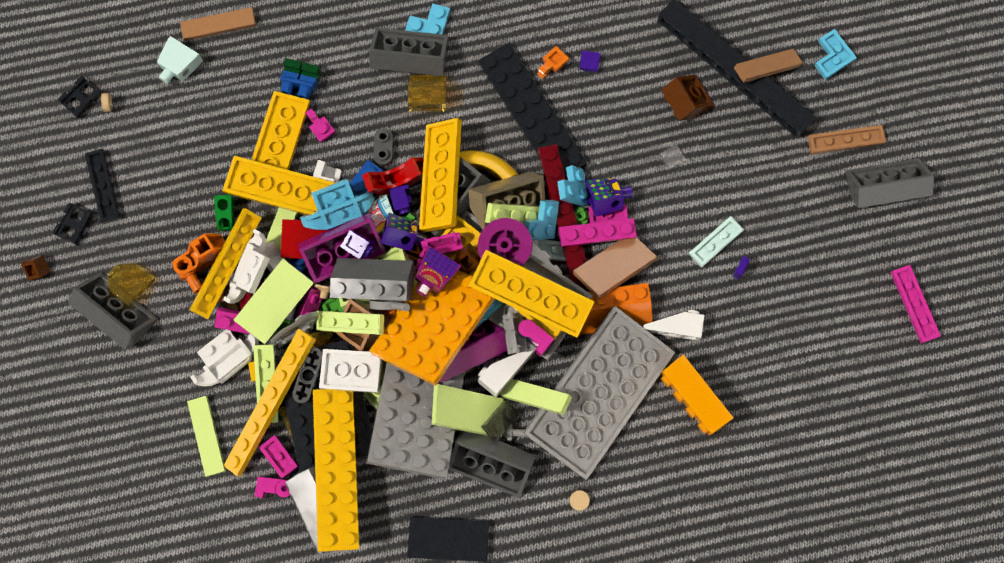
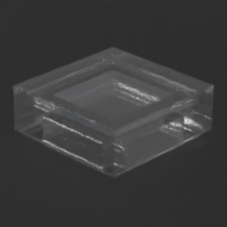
(672, 157)

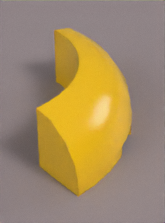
(490, 163)

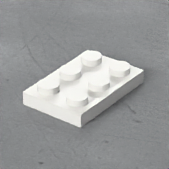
(350, 371)

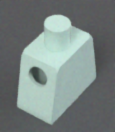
(177, 61)

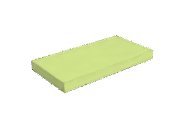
(273, 301)
(462, 408)

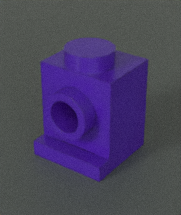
(400, 200)

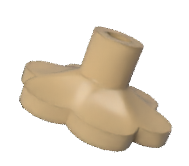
(324, 291)

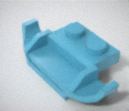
(336, 206)

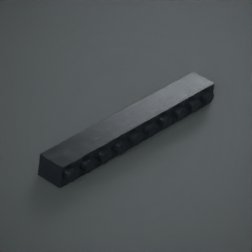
(723, 58)

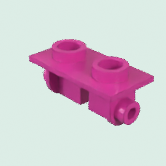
(445, 243)
(311, 301)

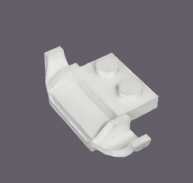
(249, 269)
(224, 358)

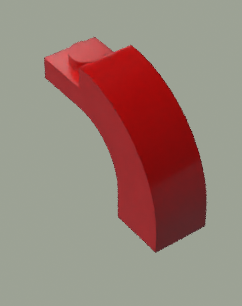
(405, 174)

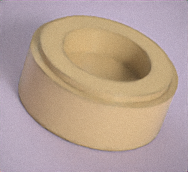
(106, 101)
(579, 500)

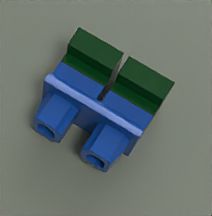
(299, 76)

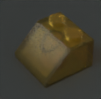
(427, 93)

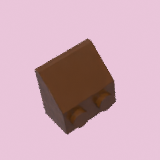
(687, 97)

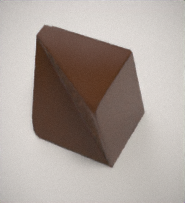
(468, 258)
(35, 267)

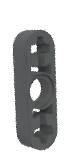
(309, 391)

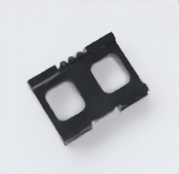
(75, 92)
(78, 226)

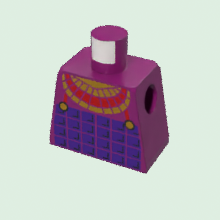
(434, 271)

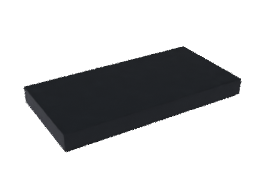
(448, 539)

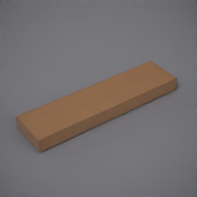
(218, 24)
(768, 65)
(846, 139)

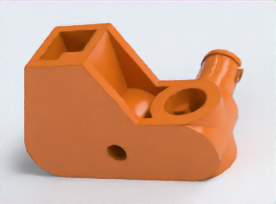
(198, 258)

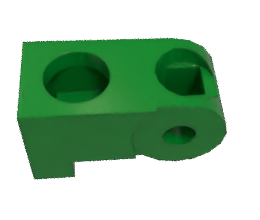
(224, 212)

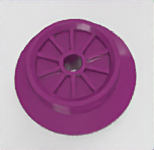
(504, 232)

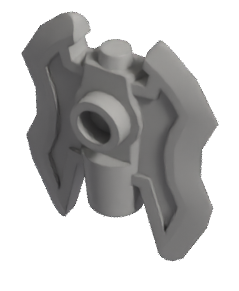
(304, 322)

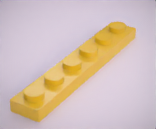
(225, 264)

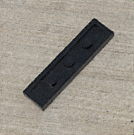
(102, 186)

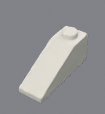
(683, 325)
(502, 372)

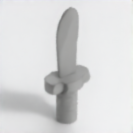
(510, 432)

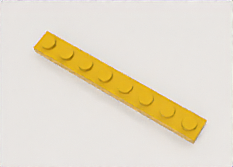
(269, 402)

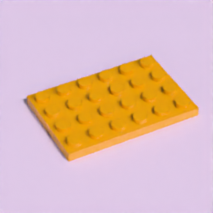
(433, 328)

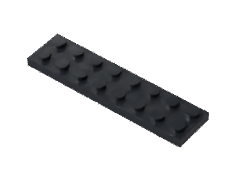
(529, 105)

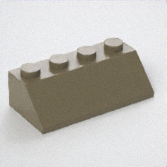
(519, 190)

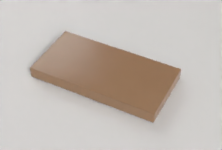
(614, 266)

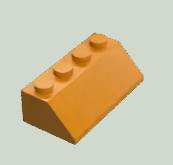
(695, 395)

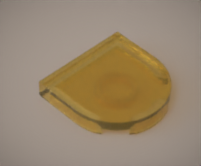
(129, 282)

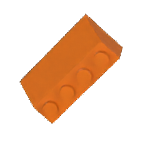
(631, 299)

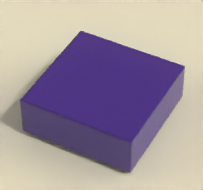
(589, 61)
(741, 267)

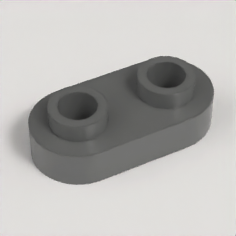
(383, 146)

